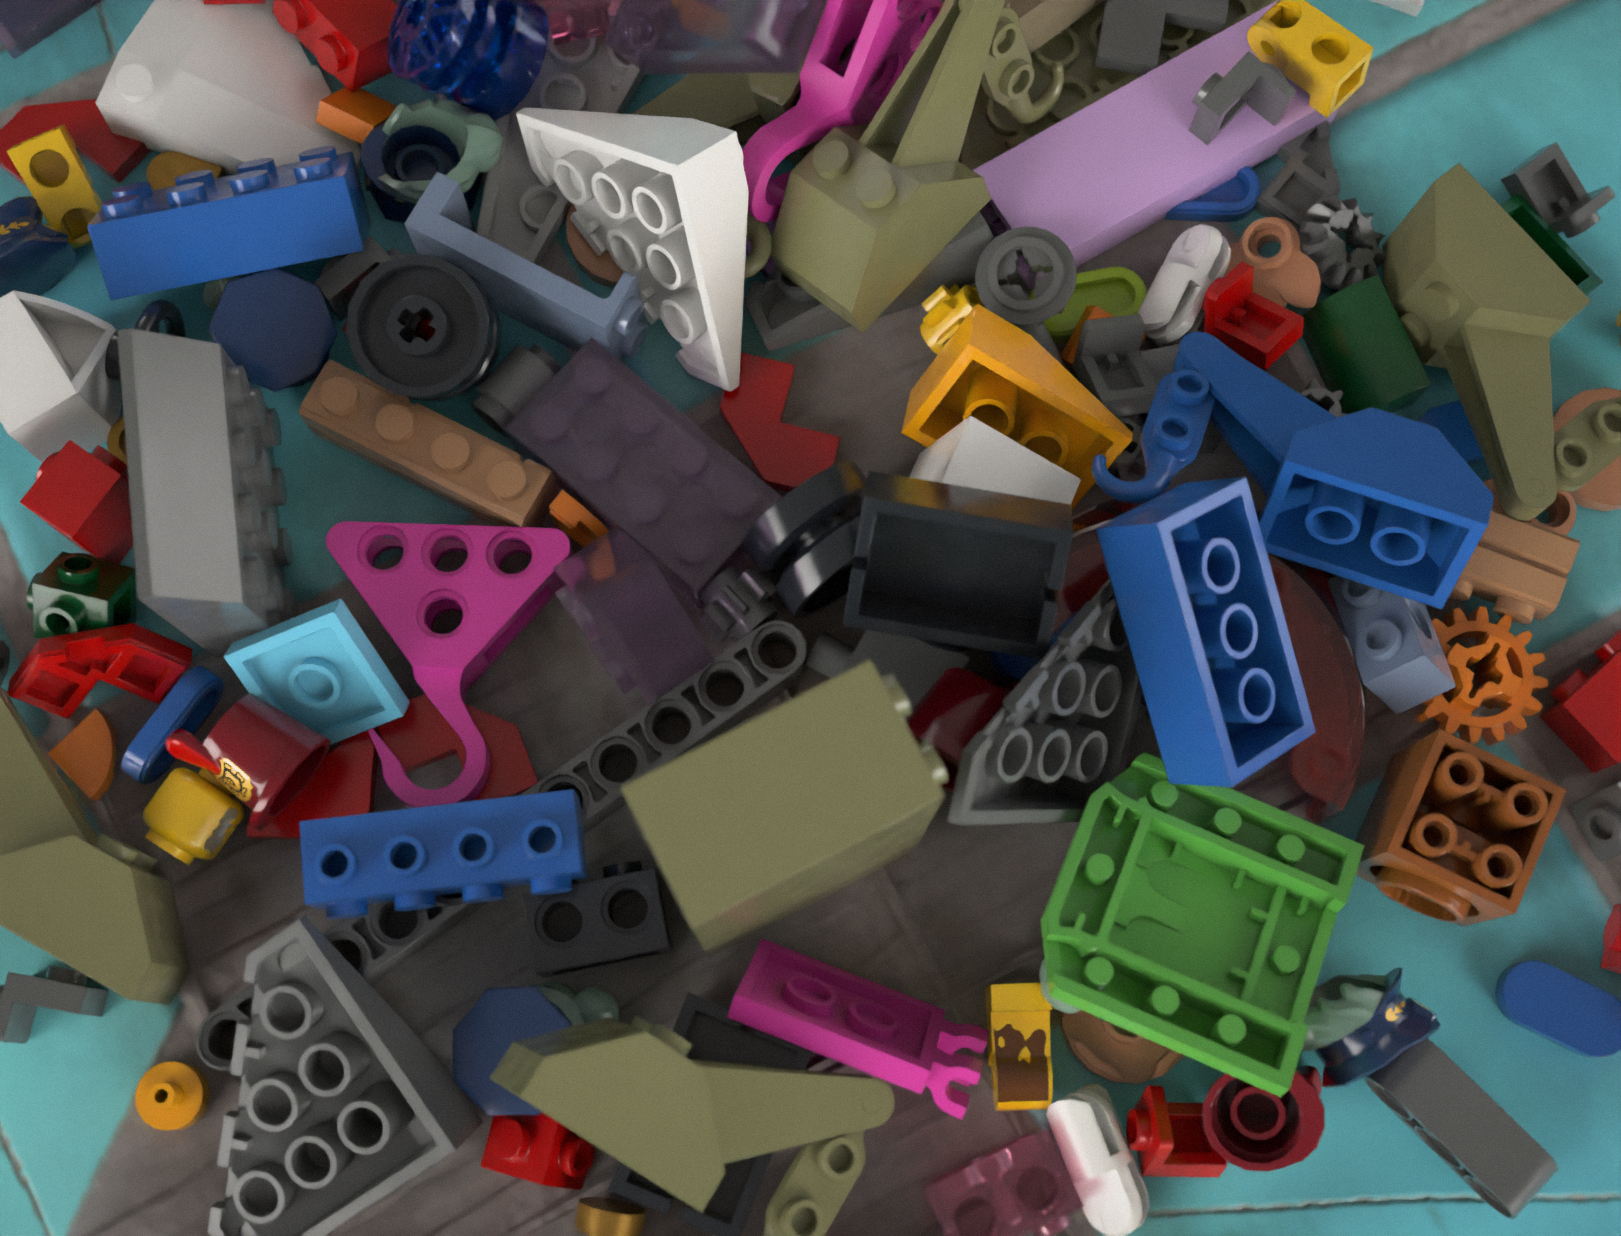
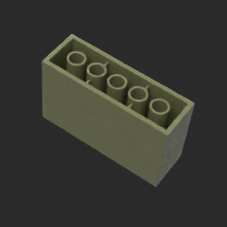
(789, 806)

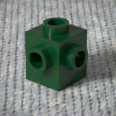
(81, 595)

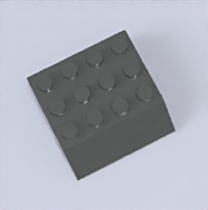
(203, 490)

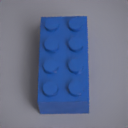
(230, 223)
(1207, 631)

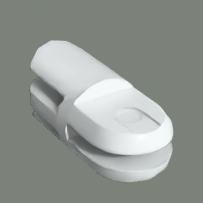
(1178, 290)
(1099, 1160)

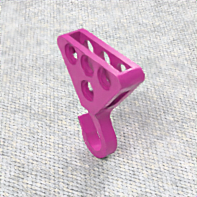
(833, 94)
(415, 593)

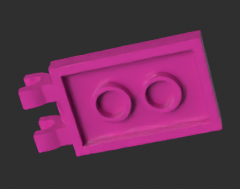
(859, 1024)

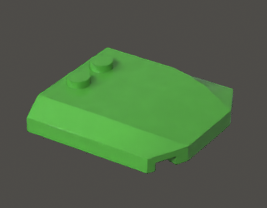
(1197, 920)

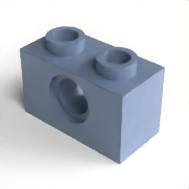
(1392, 644)

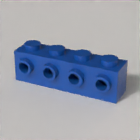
(443, 851)

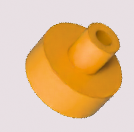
(186, 1100)

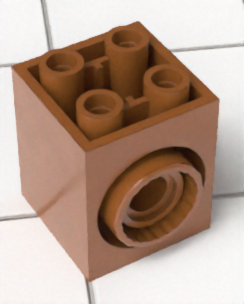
(1456, 830)

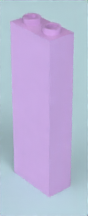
(1133, 155)

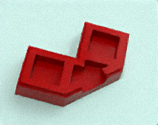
(89, 130)
(754, 413)
(68, 666)
(427, 737)

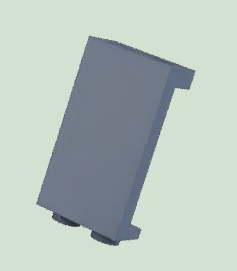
(520, 288)

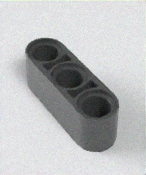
(1464, 1127)

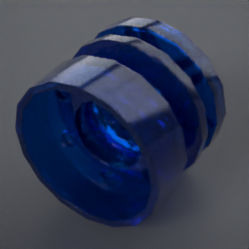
(470, 50)

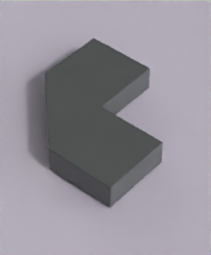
(1134, 28)
(1303, 179)

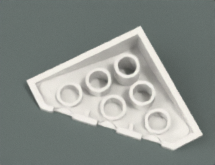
(218, 86)
(667, 209)

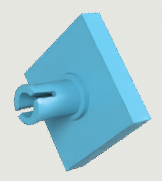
(320, 673)

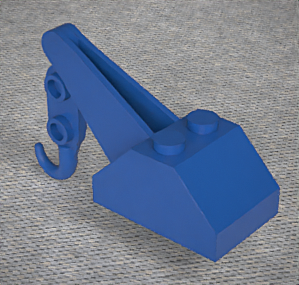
(1343, 493)

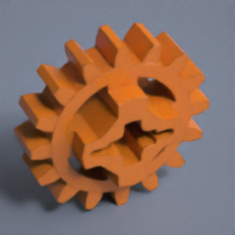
(1502, 671)

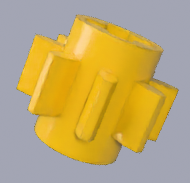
(946, 312)

